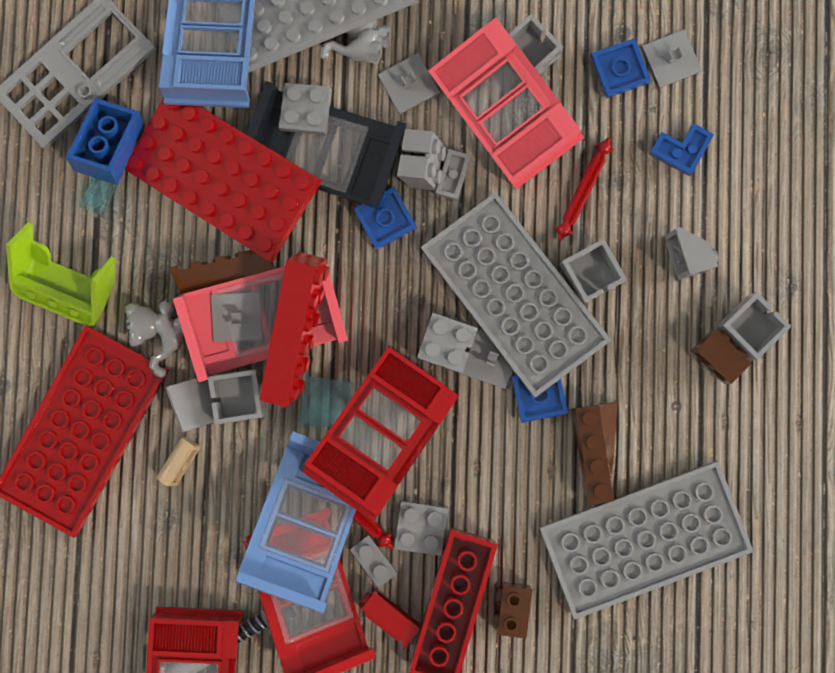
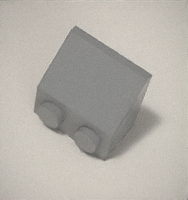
(690, 253)

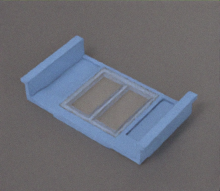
(207, 53)
(296, 534)

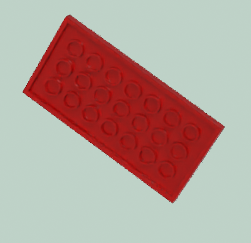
(223, 176)
(80, 431)

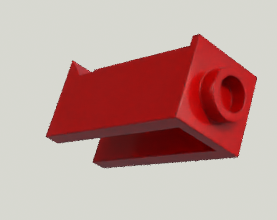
(389, 617)

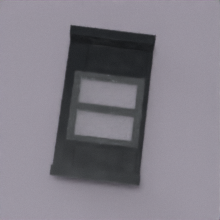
(349, 160)

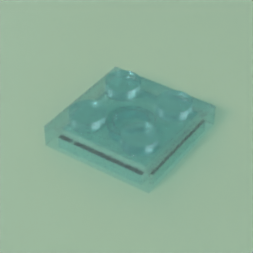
(324, 400)

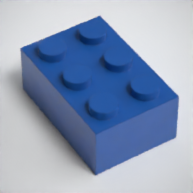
(105, 141)

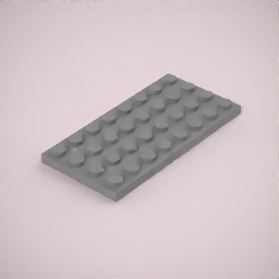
(295, 25)
(515, 294)
(646, 539)

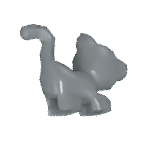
(366, 44)
(145, 324)

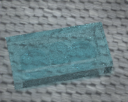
(98, 196)

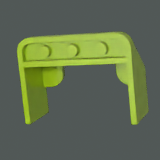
(54, 286)

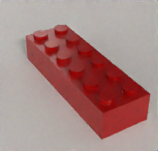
(293, 329)
(453, 603)

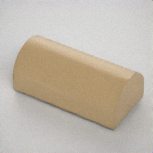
(178, 462)

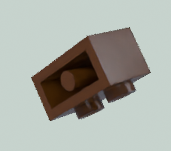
(721, 356)
(512, 610)

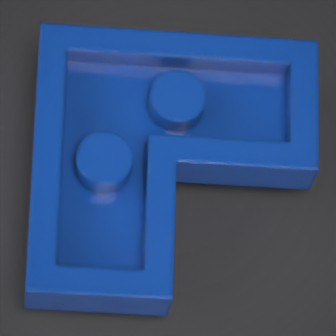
(685, 154)

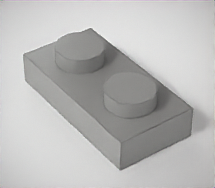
(453, 174)
(373, 561)

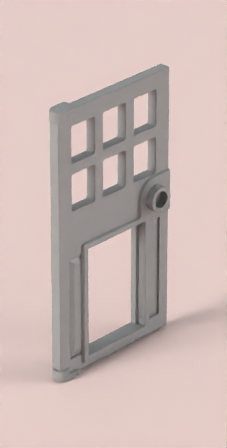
(74, 80)

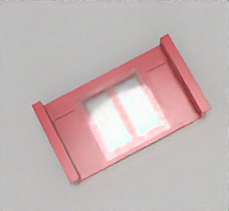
(506, 103)
(258, 302)

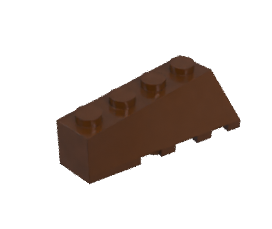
(221, 270)
(595, 444)

